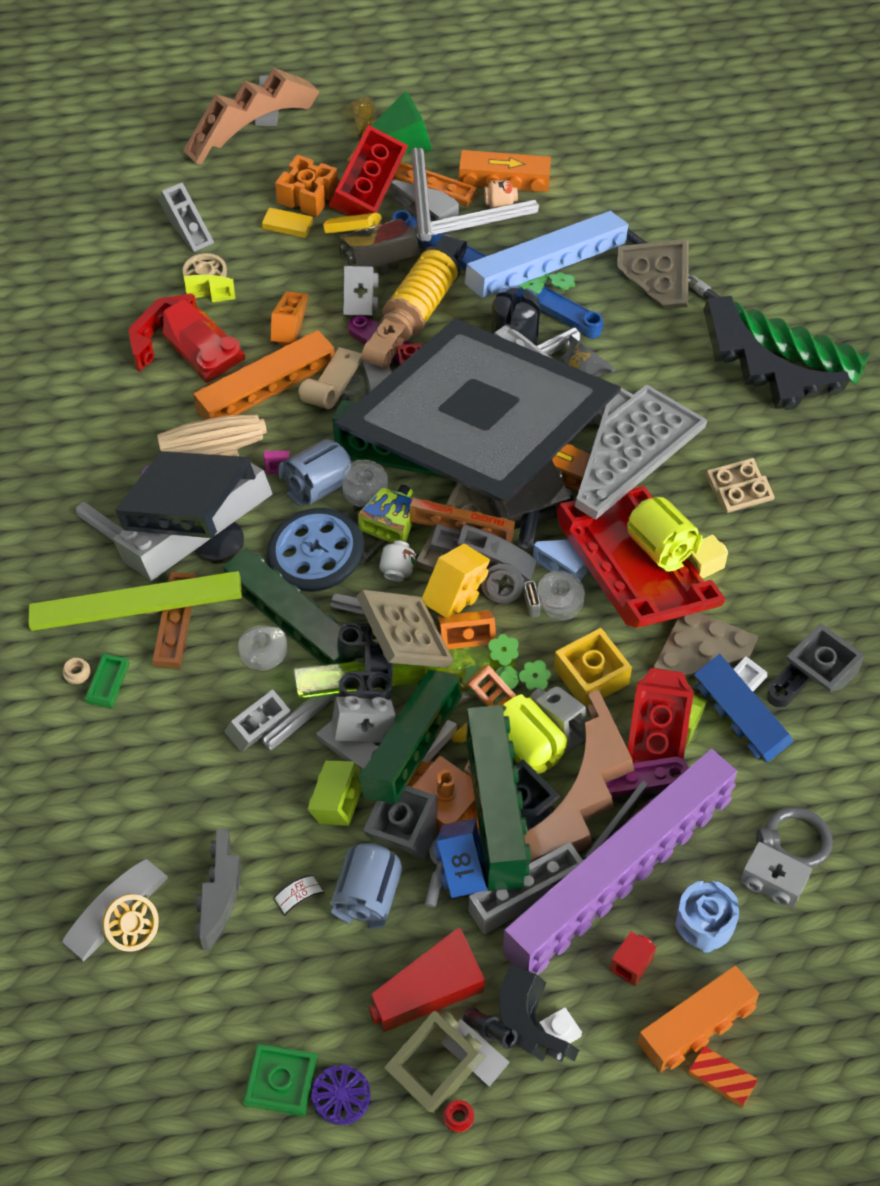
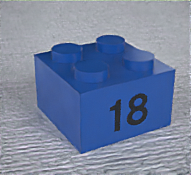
(462, 858)

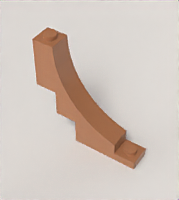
(228, 116)
(603, 761)

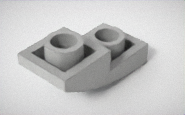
(490, 1066)

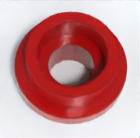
(462, 1107)

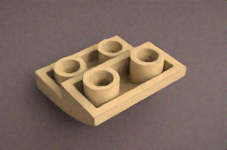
(739, 485)

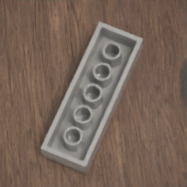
(155, 552)

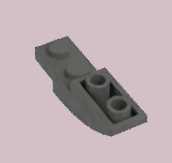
(487, 544)
(220, 894)

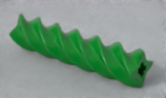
(799, 344)

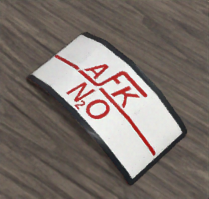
(296, 892)

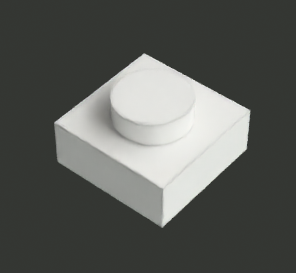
(750, 673)
(561, 1026)

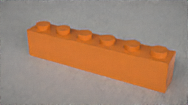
(265, 377)

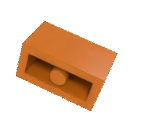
(467, 629)

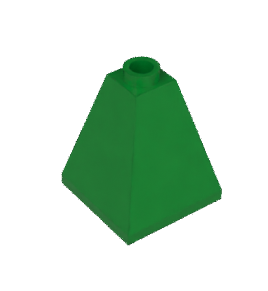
(404, 124)

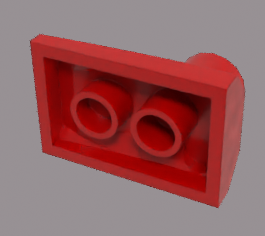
(200, 340)
(660, 716)

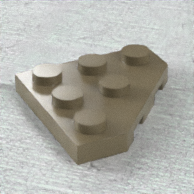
(658, 270)
(700, 639)

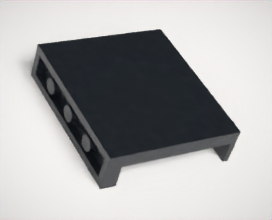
(182, 493)

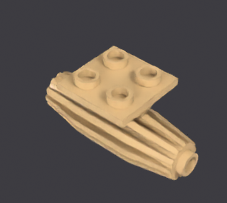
(214, 435)

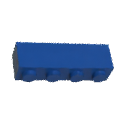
(744, 708)

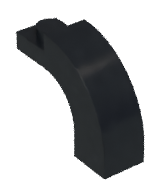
(519, 1011)

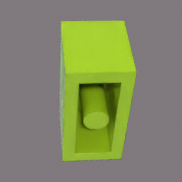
(336, 793)

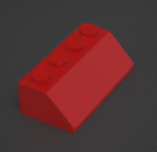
(368, 173)

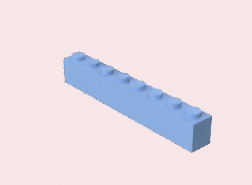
(545, 254)

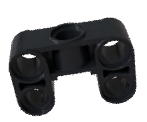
(377, 669)

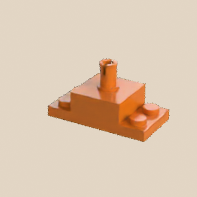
(451, 787)

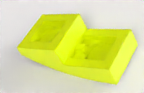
(217, 287)

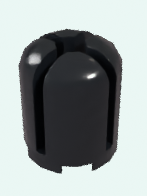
(520, 315)

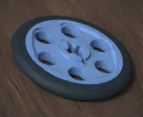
(313, 520)

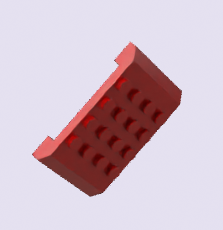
(627, 574)

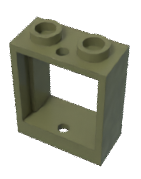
(434, 1101)

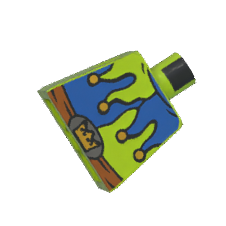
(388, 514)

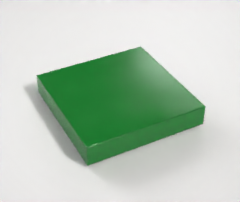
(280, 1080)

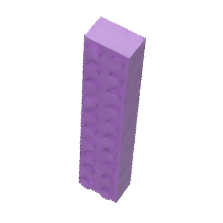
(619, 863)

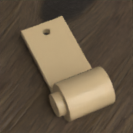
(333, 381)

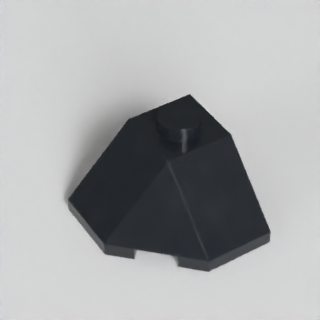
(535, 791)

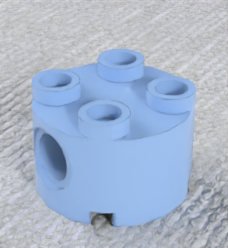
(707, 915)

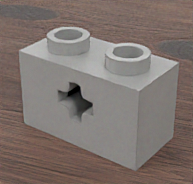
(353, 279)
(362, 719)
(257, 720)
(790, 875)

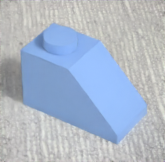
(559, 556)

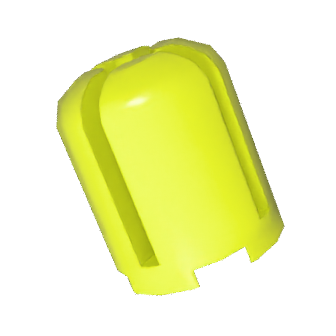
(663, 532)
(534, 734)

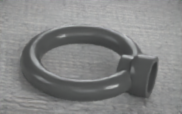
(771, 838)

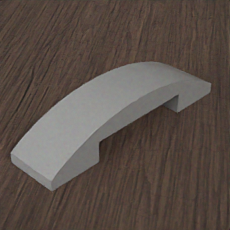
(87, 931)

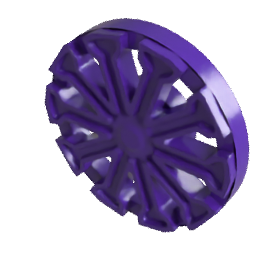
(341, 1095)

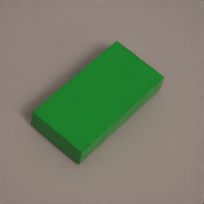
(107, 681)

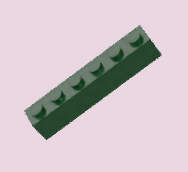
(288, 607)
(410, 737)

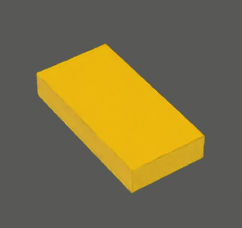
(287, 222)

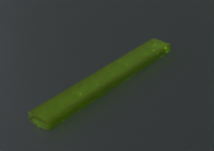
(326, 678)

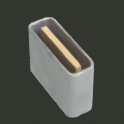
(532, 599)

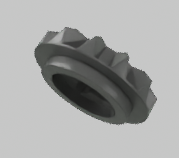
(508, 592)

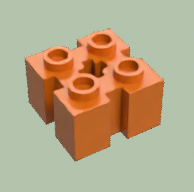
(306, 185)

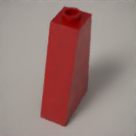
(428, 984)

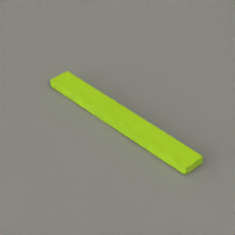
(135, 601)

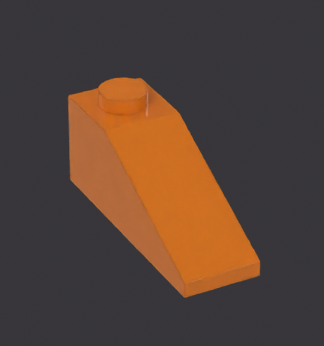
(288, 317)

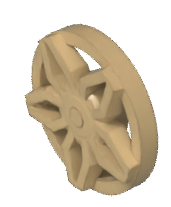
(205, 268)

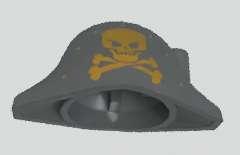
(585, 359)

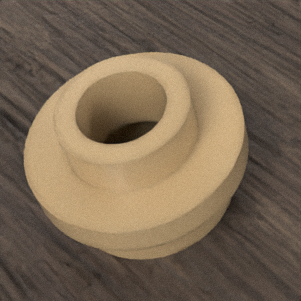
(74, 665)

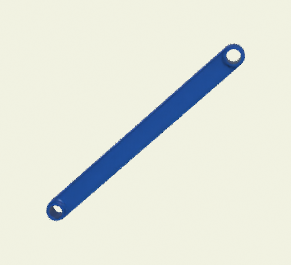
(552, 303)

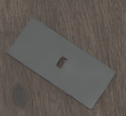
(621, 818)

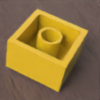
(455, 580)
(592, 665)

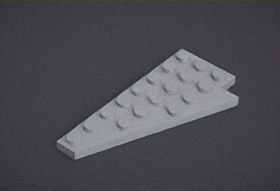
(631, 443)

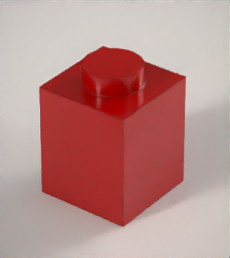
(633, 958)

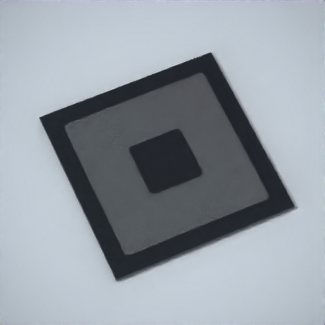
(479, 409)

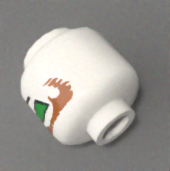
(397, 561)

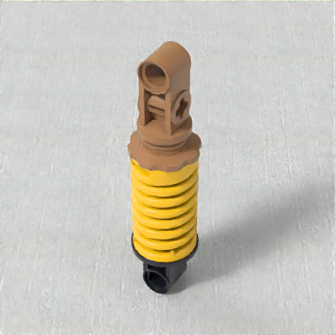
(415, 299)

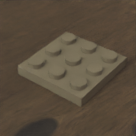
(404, 629)

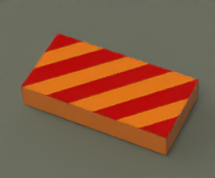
(723, 1077)

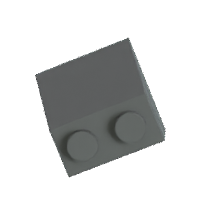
(827, 658)
(406, 825)

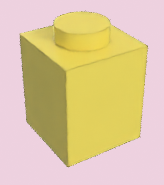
(710, 556)

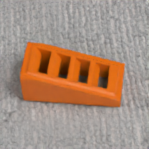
(485, 671)

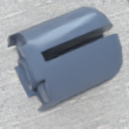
(314, 471)
(366, 885)

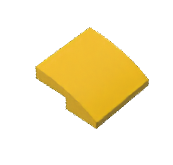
(351, 223)

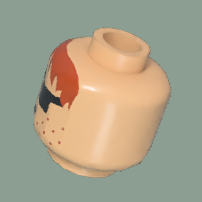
(500, 193)

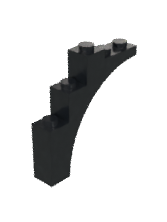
(759, 366)

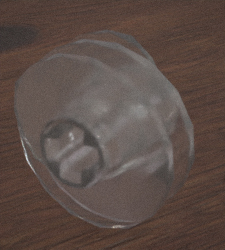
(363, 481)
(561, 595)
(262, 647)

